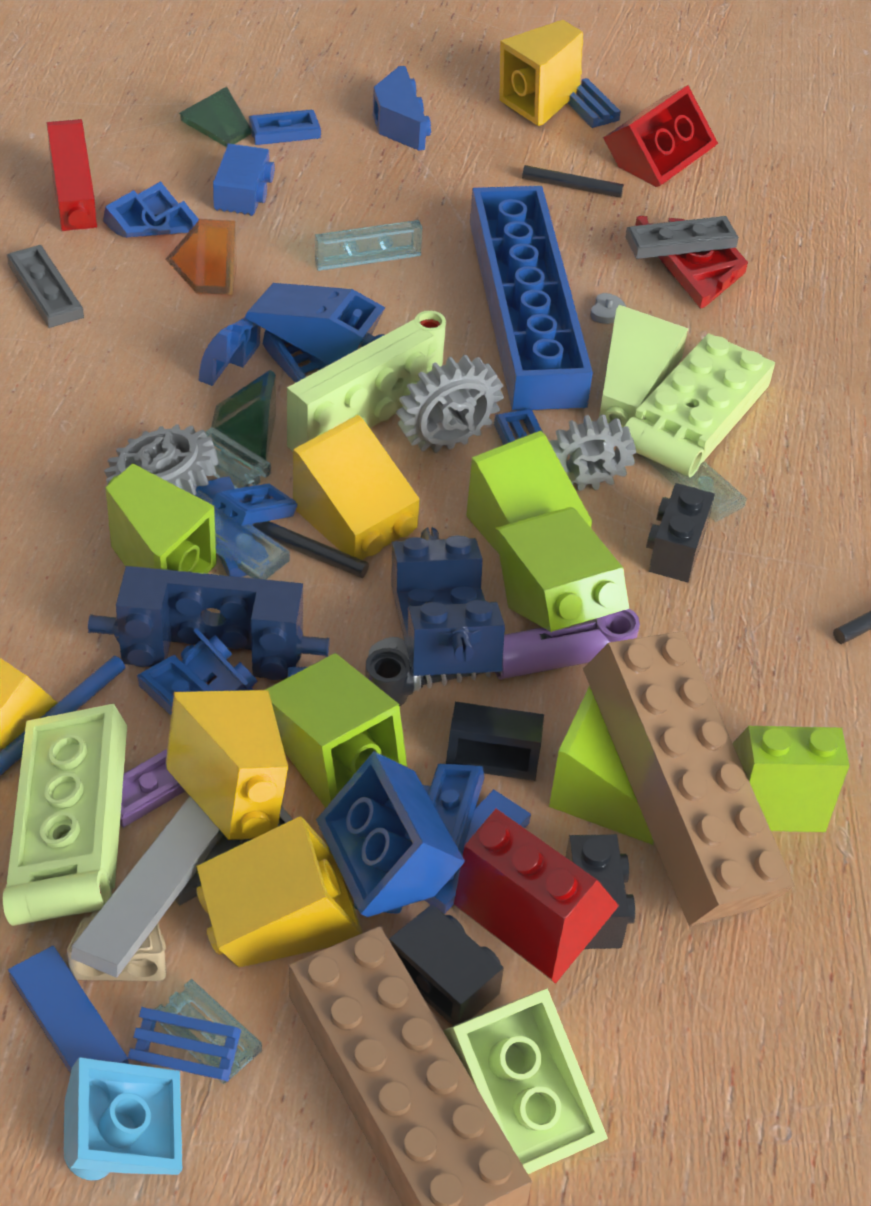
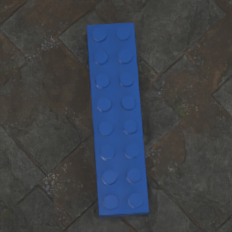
(529, 299)

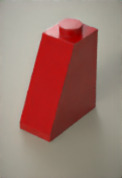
(71, 175)

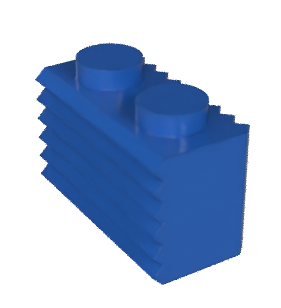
(242, 179)

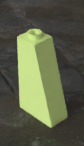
(638, 361)

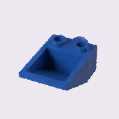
(318, 318)

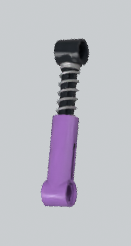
(522, 655)

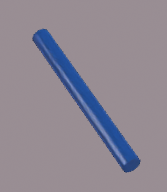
(69, 703)

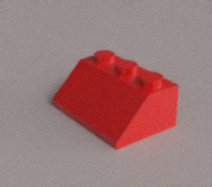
(662, 138)
(530, 895)

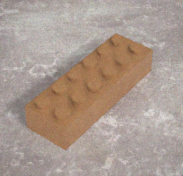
(687, 777)
(404, 1078)

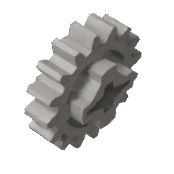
(593, 451)

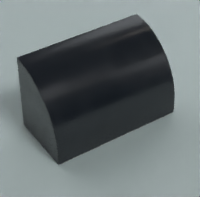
(497, 739)

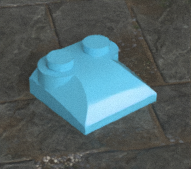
(122, 1120)

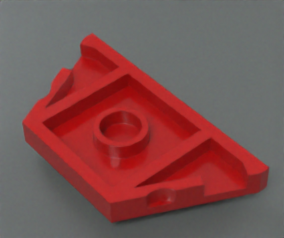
(705, 272)

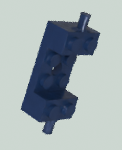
(169, 604)
(443, 606)

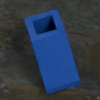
(399, 110)

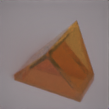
(207, 257)

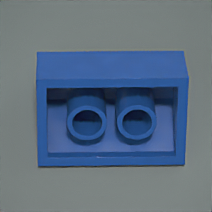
(388, 838)

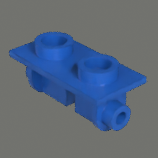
(210, 659)

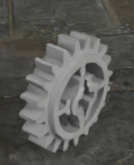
(450, 403)
(171, 454)

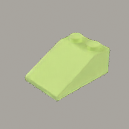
(529, 1079)

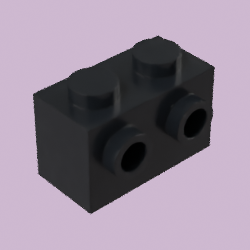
(681, 531)
(602, 859)
(448, 965)

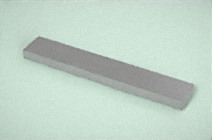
(147, 891)

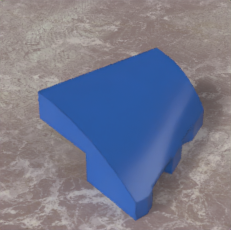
(149, 214)
(231, 345)

